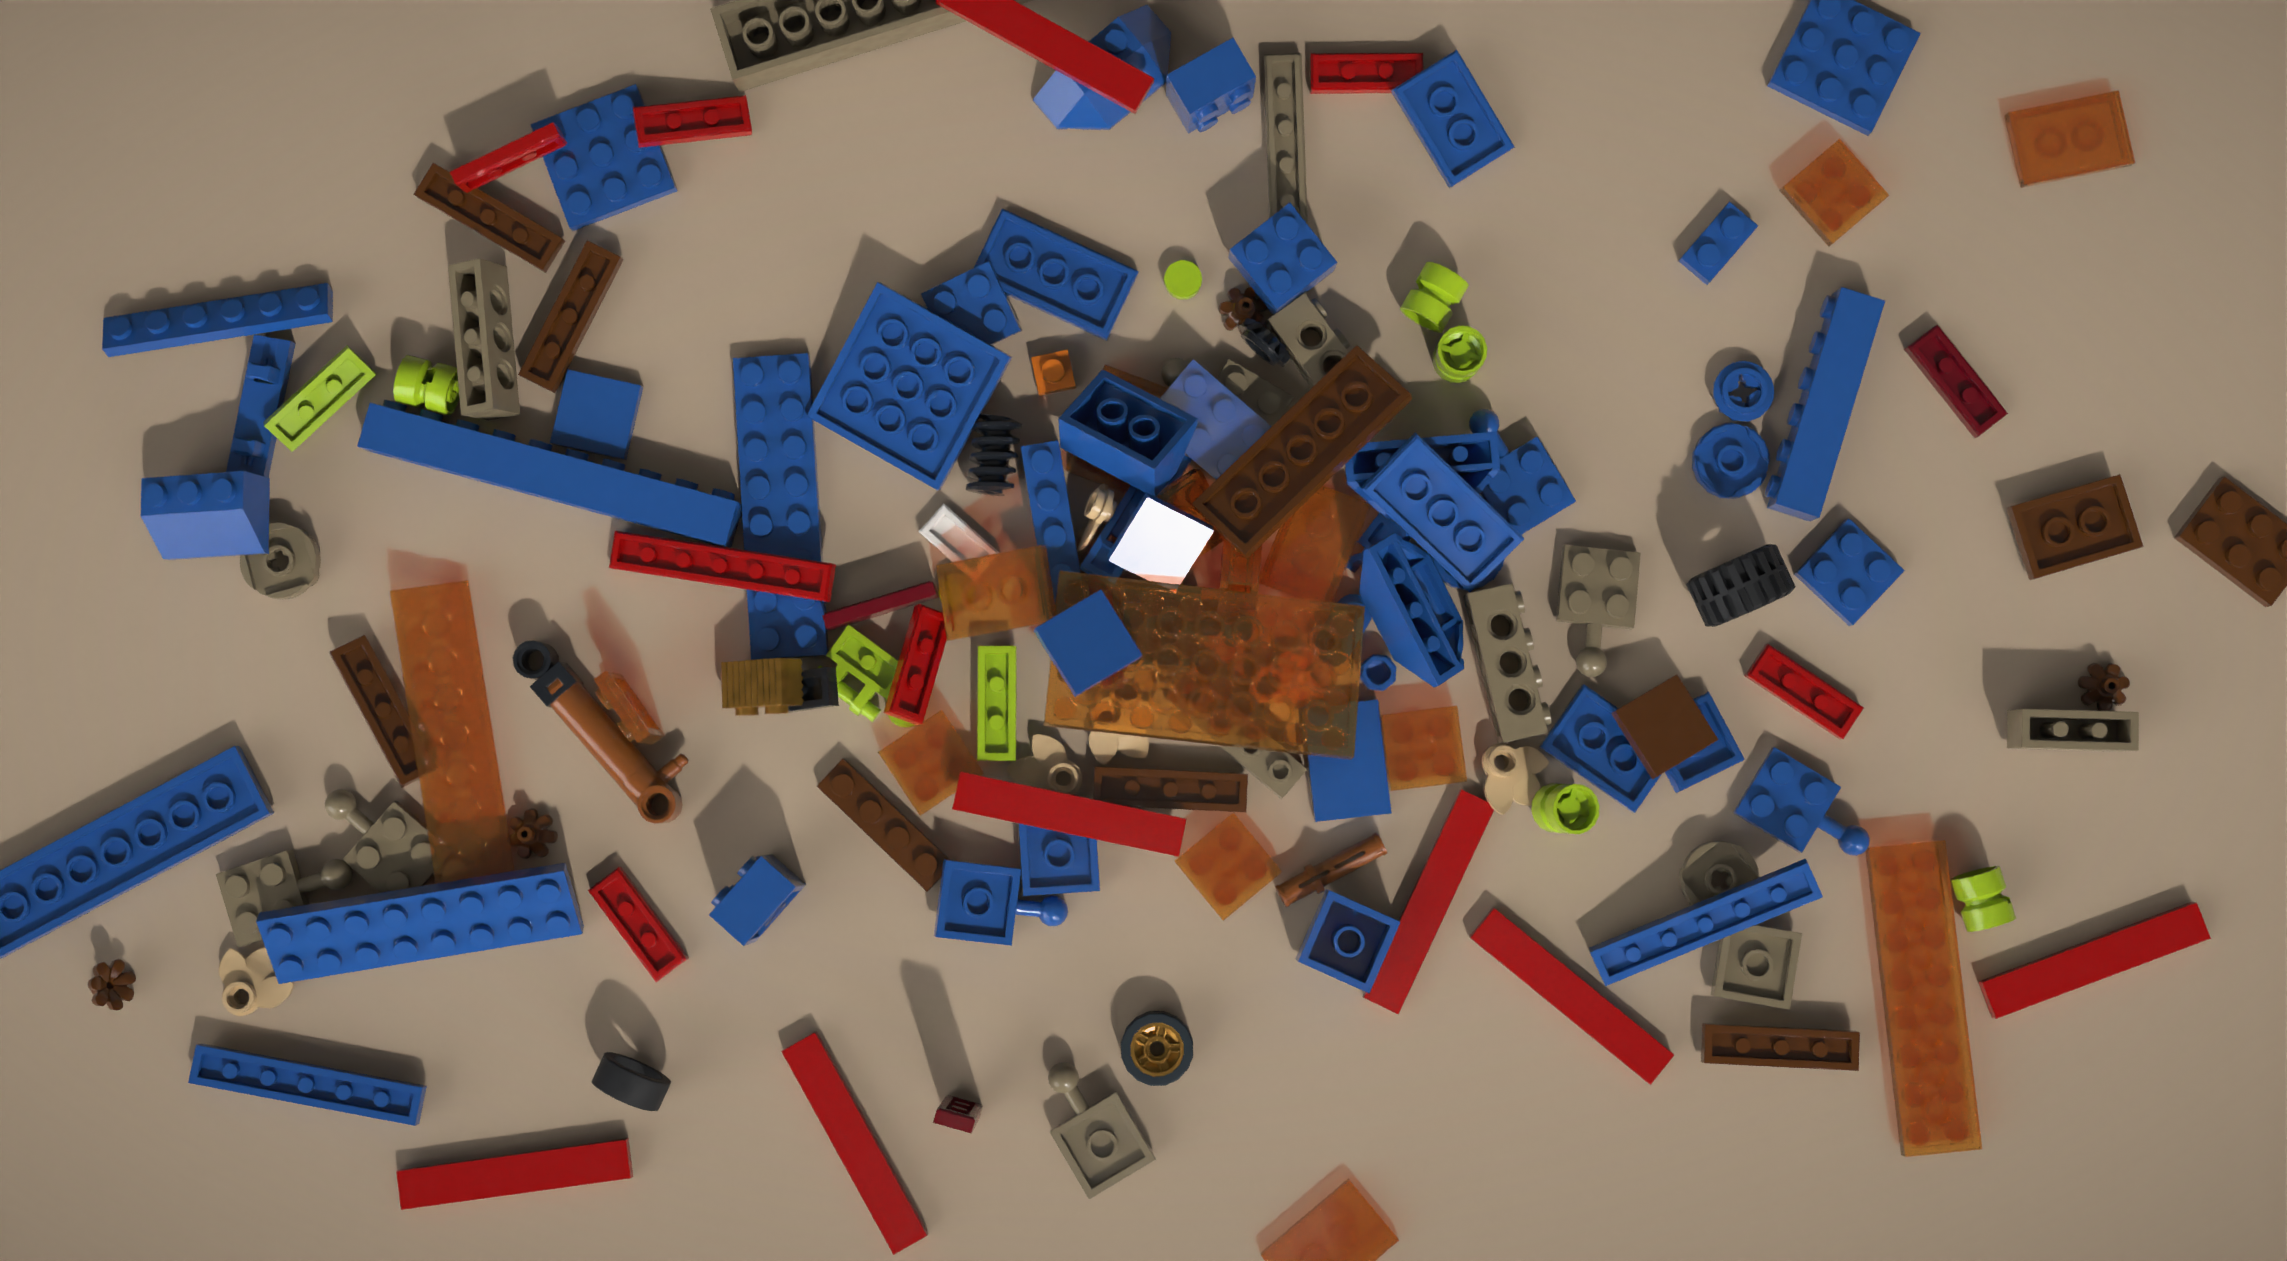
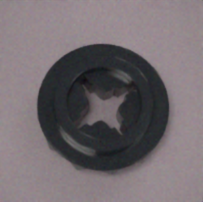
(1264, 342)

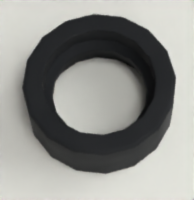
(631, 1081)

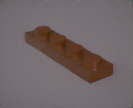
(490, 218)
(570, 316)
(378, 706)
(1171, 789)
(884, 824)
(1780, 1047)

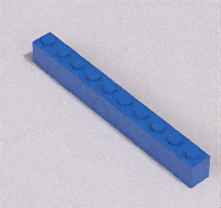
(551, 475)

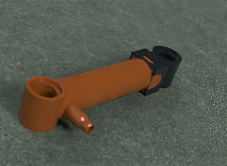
(564, 692)

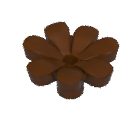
(1235, 309)
(2098, 687)
(537, 834)
(111, 985)

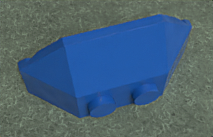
(1132, 37)
(1470, 455)
(1412, 609)

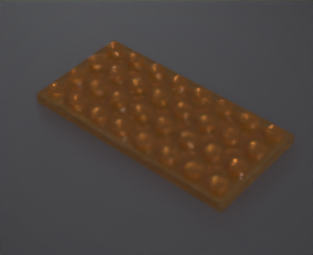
(1220, 668)

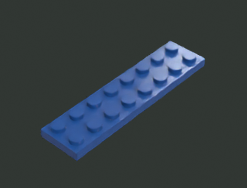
(779, 496)
(128, 847)
(420, 923)

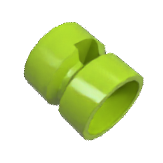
(1431, 302)
(1459, 354)
(422, 383)
(1565, 808)
(1983, 899)

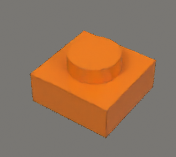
(1053, 372)

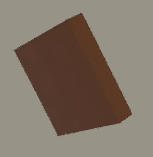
(1664, 726)

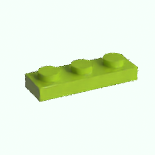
(319, 398)
(997, 703)

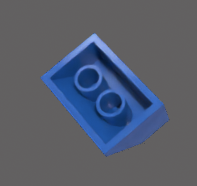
(1127, 432)
(207, 514)

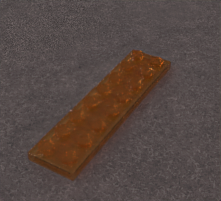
(451, 731)
(1923, 998)

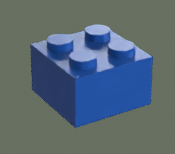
(1211, 86)
(1282, 259)
(756, 898)
(1347, 941)

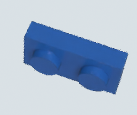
(1718, 243)

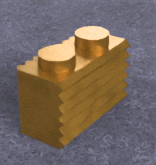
(761, 684)

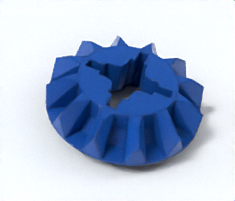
(1753, 377)

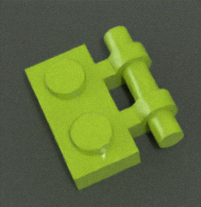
(867, 663)

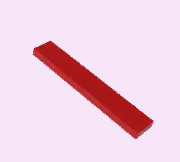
(1057, 48)
(722, 566)
(1069, 814)
(1430, 899)
(2094, 960)
(1571, 996)
(855, 1143)
(514, 1173)

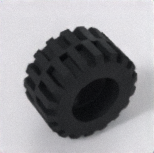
(1741, 585)

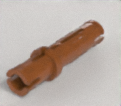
(1290, 892)

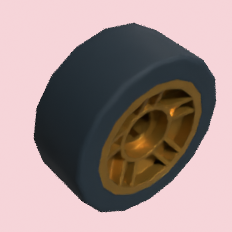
(1164, 1067)

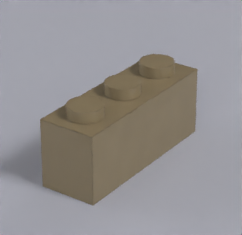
(2072, 730)

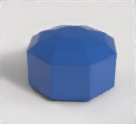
(1378, 672)

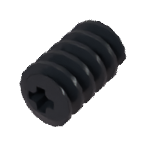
(993, 455)

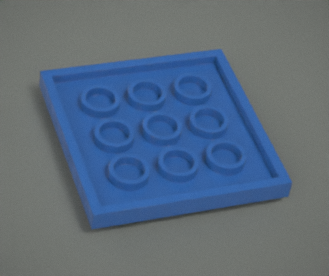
(909, 386)

